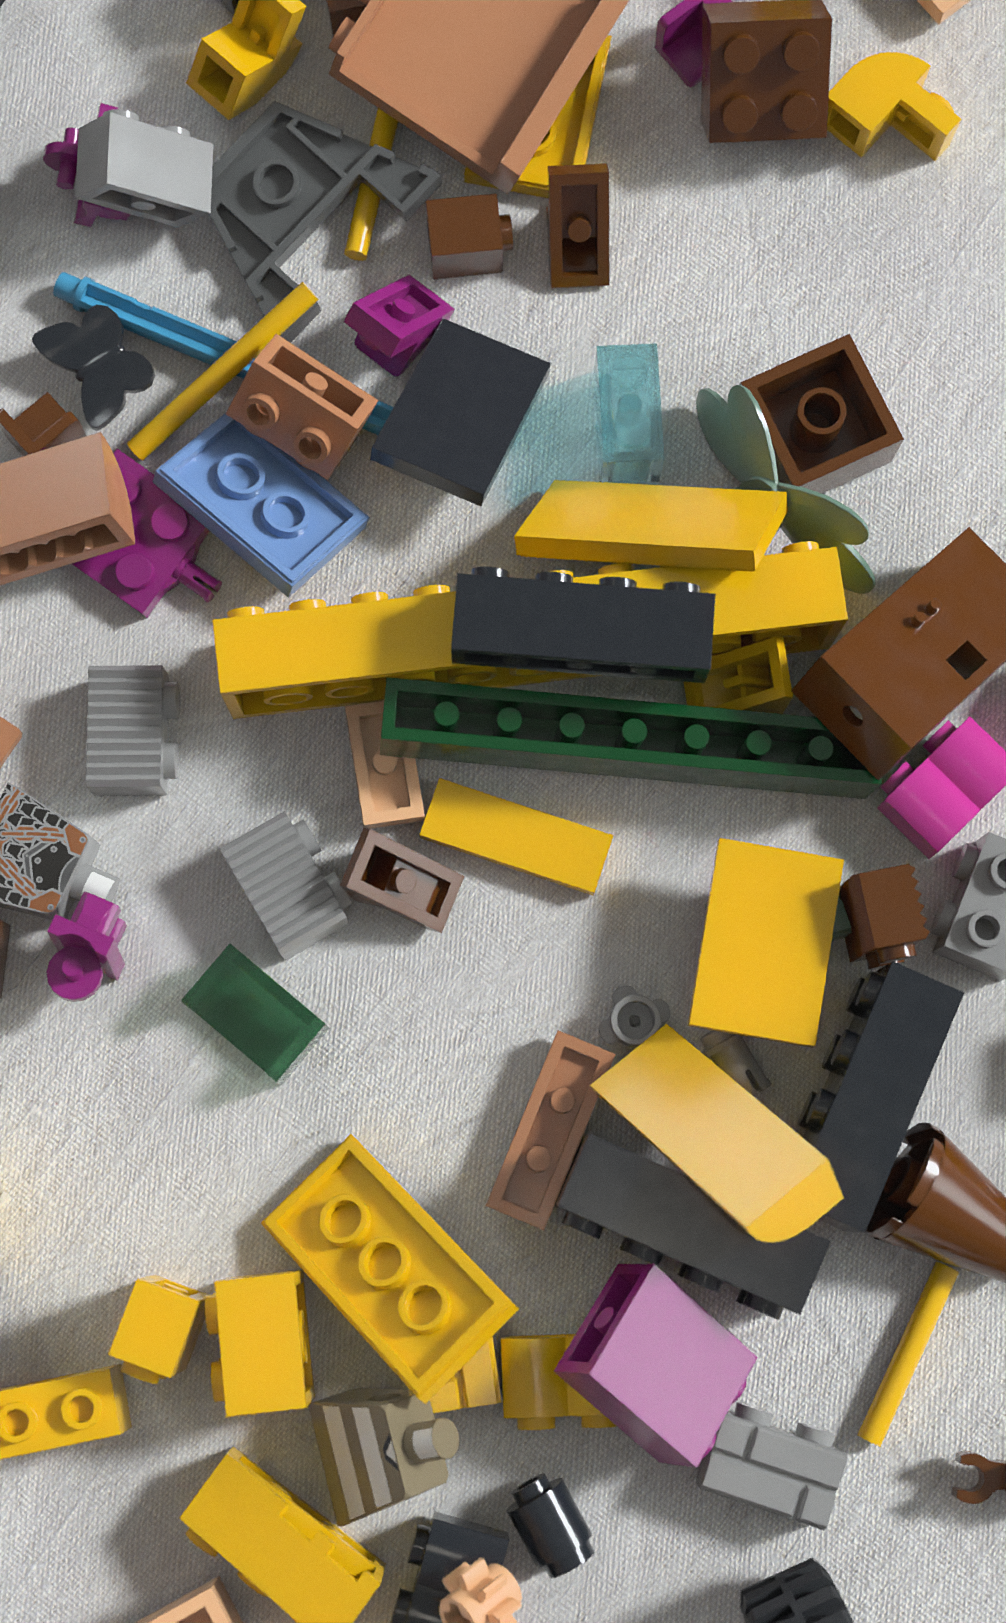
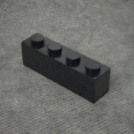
(583, 626)

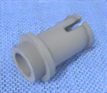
(735, 1059)

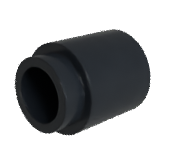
(550, 1525)

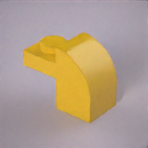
(247, 55)
(887, 93)

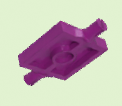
(163, 547)

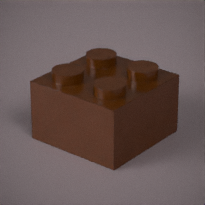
(765, 70)
(825, 417)

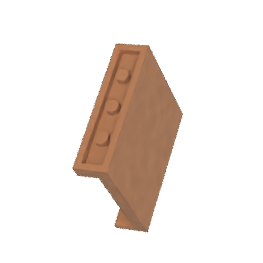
(473, 72)

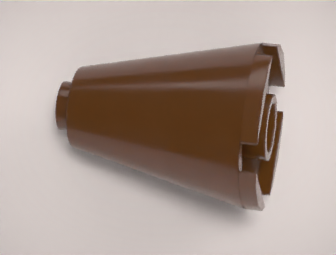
(942, 1206)

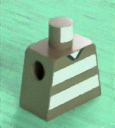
(380, 1449)

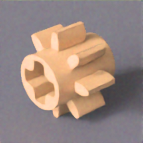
(480, 1594)

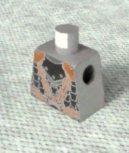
(45, 859)

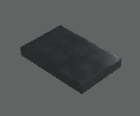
(460, 412)

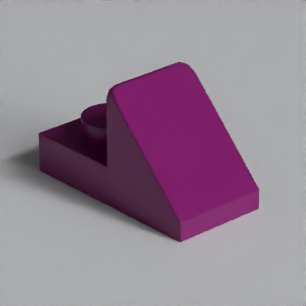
(397, 323)

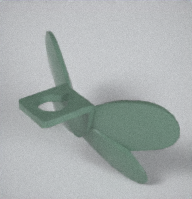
(745, 448)

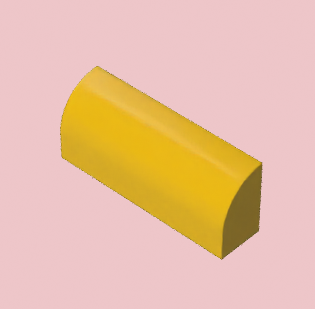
(720, 1137)

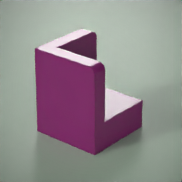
(680, 39)

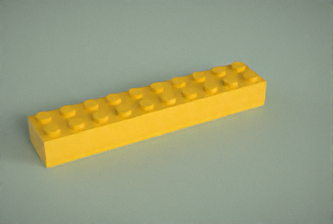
(345, 651)

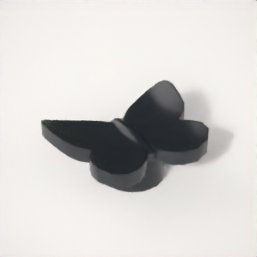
(98, 361)

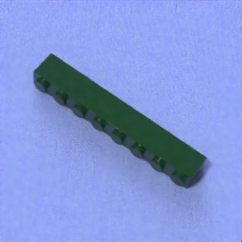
(618, 738)

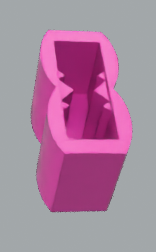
(947, 788)

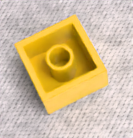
(262, 1343)

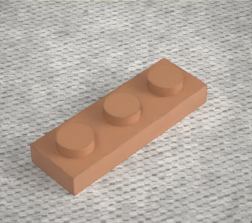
(549, 1131)

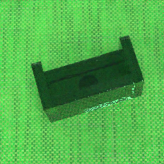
(255, 1014)

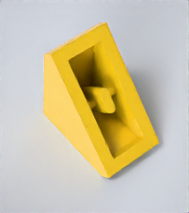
(746, 679)

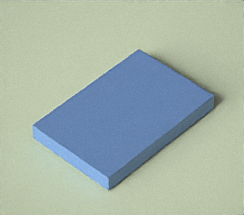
(261, 503)

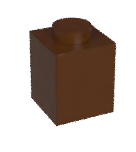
(467, 236)

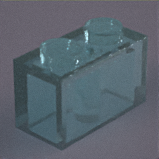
(628, 413)

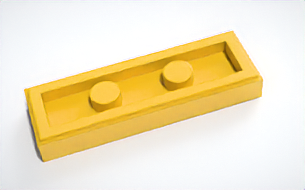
(516, 836)

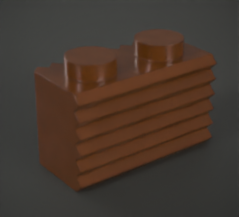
(883, 916)

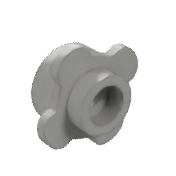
(628, 1004)

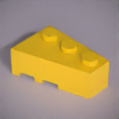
(281, 1544)

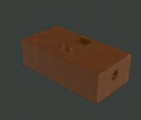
(913, 656)

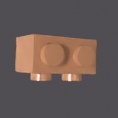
(301, 406)

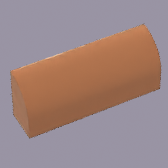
(61, 508)

